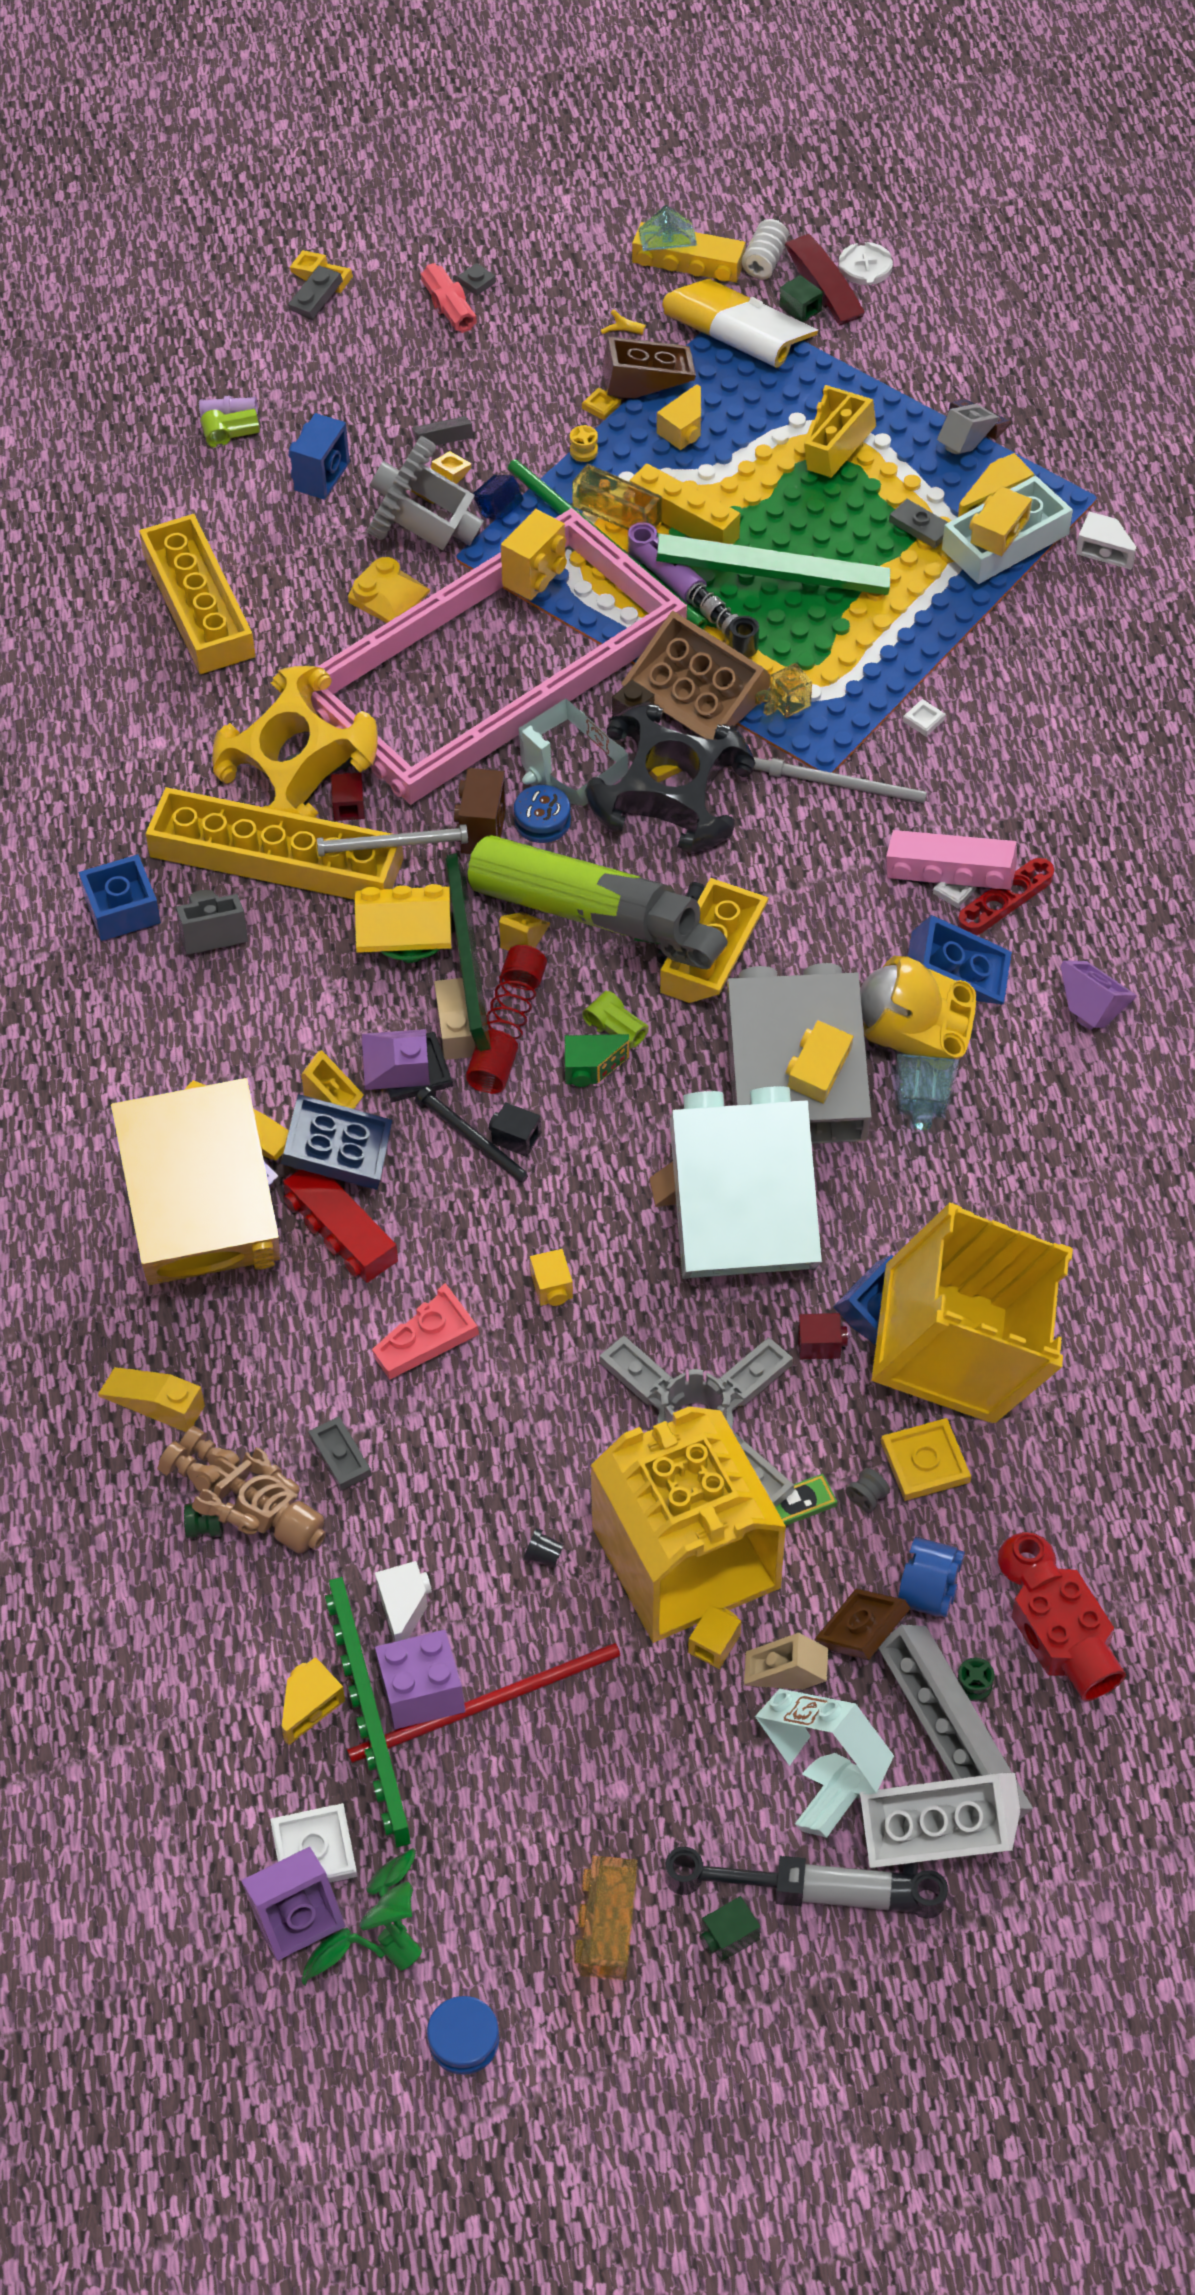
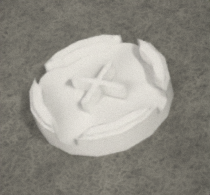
(865, 263)

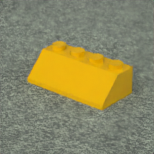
(735, 915)

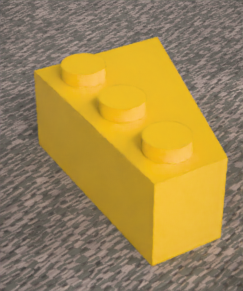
(838, 429)

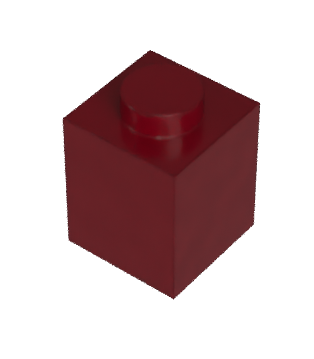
(347, 796)
(821, 1336)

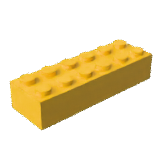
(197, 594)

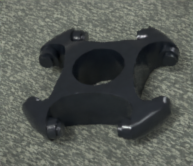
(678, 805)

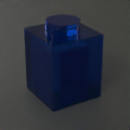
(498, 496)

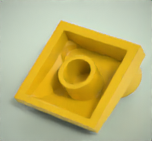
(386, 590)

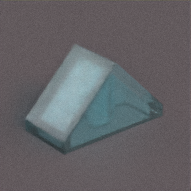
(667, 230)

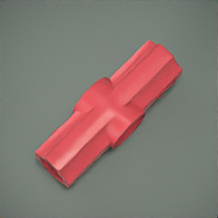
(448, 298)

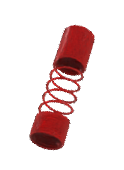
(503, 1046)

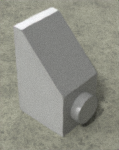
(966, 428)

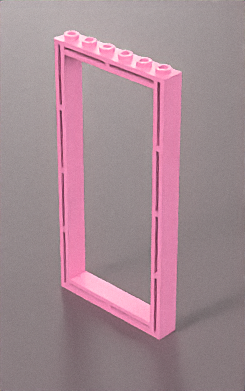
(487, 736)

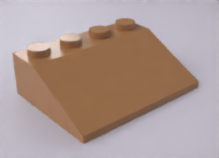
(698, 677)

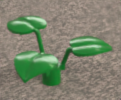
(392, 1907)

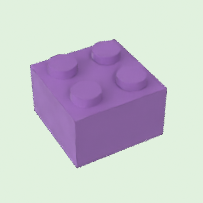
(420, 1679)
(293, 1903)

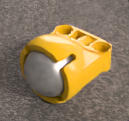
(917, 1010)

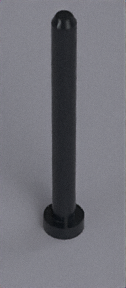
(427, 1098)

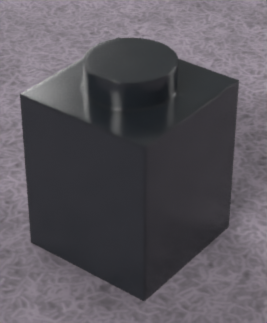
(515, 1129)

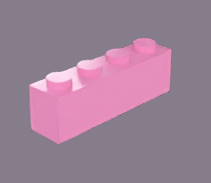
(951, 859)

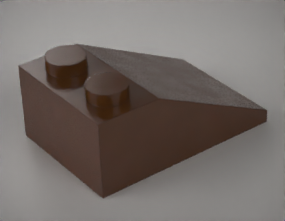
(644, 367)

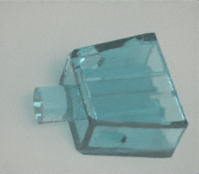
(925, 1087)

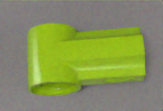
(221, 428)
(610, 1015)

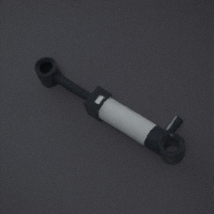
(819, 1883)

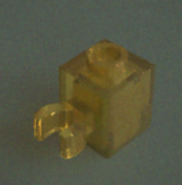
(788, 692)

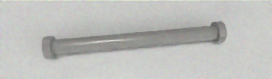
(392, 840)

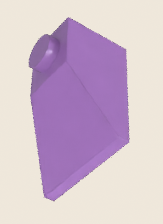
(1093, 994)
(395, 1059)

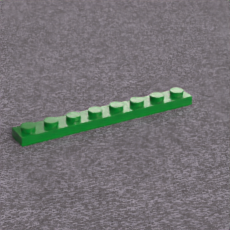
(369, 1723)

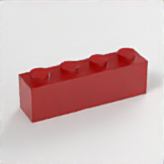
(341, 1223)

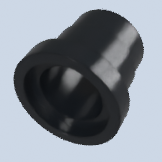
(543, 1549)

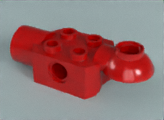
(1060, 1617)

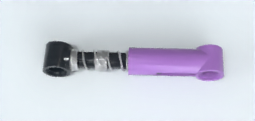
(739, 630)

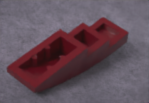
(822, 272)

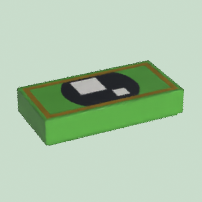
(808, 1499)

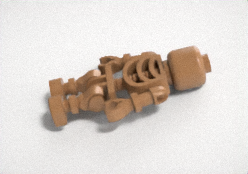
(269, 1493)

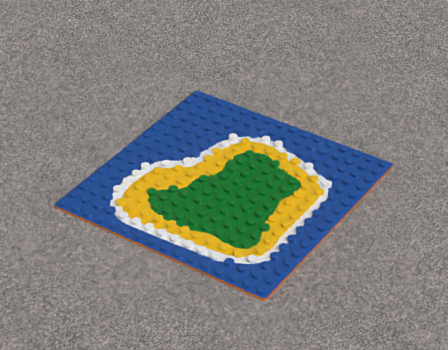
(852, 644)

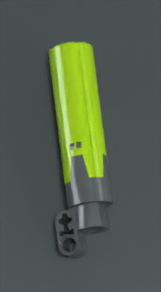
(595, 897)

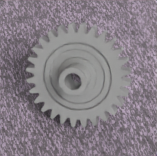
(401, 509)

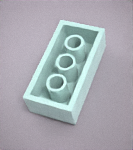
(1047, 524)

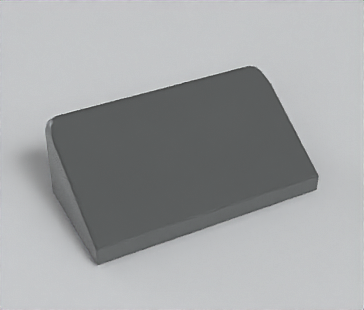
(445, 431)

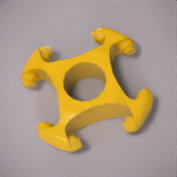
(290, 715)

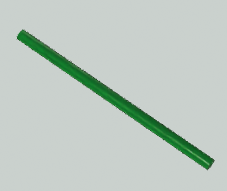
(560, 506)

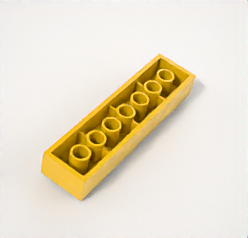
(266, 845)

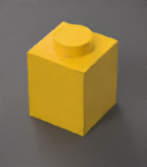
(551, 1277)
(715, 1636)

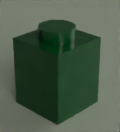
(800, 299)
(729, 1929)

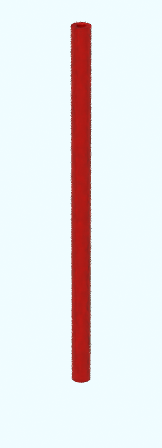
(495, 1698)

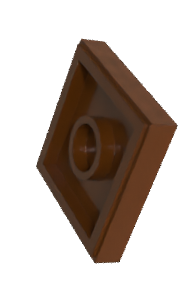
(862, 1623)

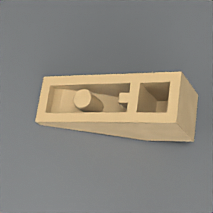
(453, 1019)

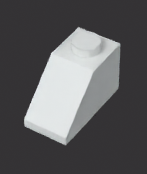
(1106, 541)
(403, 1597)

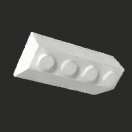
(941, 1819)

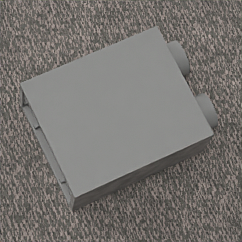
(765, 1030)

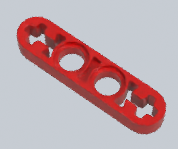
(1007, 898)

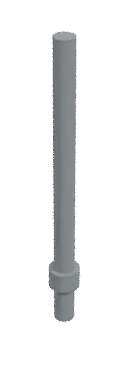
(778, 767)

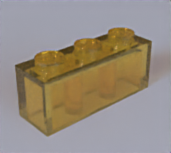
(615, 499)
(607, 1917)

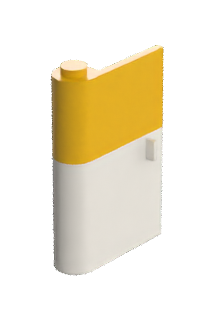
(736, 320)

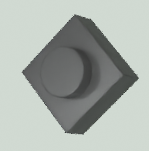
(476, 279)

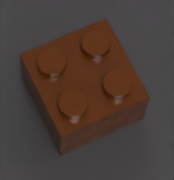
(481, 806)

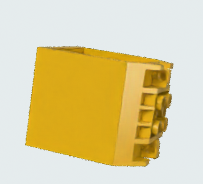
(685, 1521)

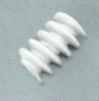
(765, 249)

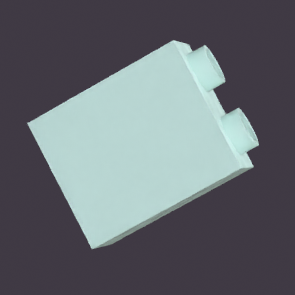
(744, 1184)

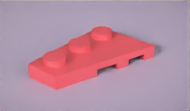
(431, 1332)

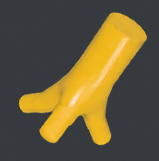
(624, 324)

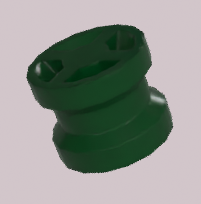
(976, 1671)

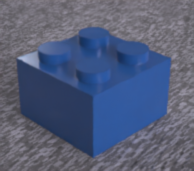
(319, 456)
(119, 897)

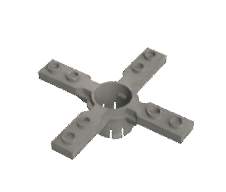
(723, 1394)

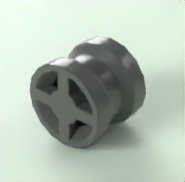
(867, 1490)

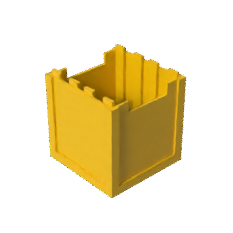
(970, 1315)

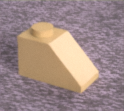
(787, 1663)

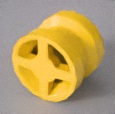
(583, 443)

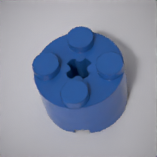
(931, 1577)

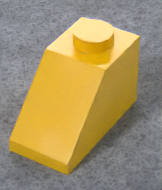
(681, 419)
(309, 1698)

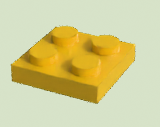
(925, 1459)

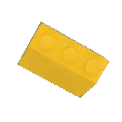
(403, 918)

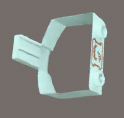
(536, 751)
(785, 1723)

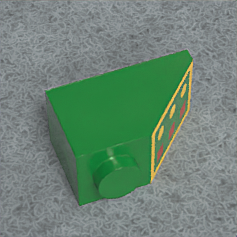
(593, 1057)

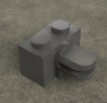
(211, 922)

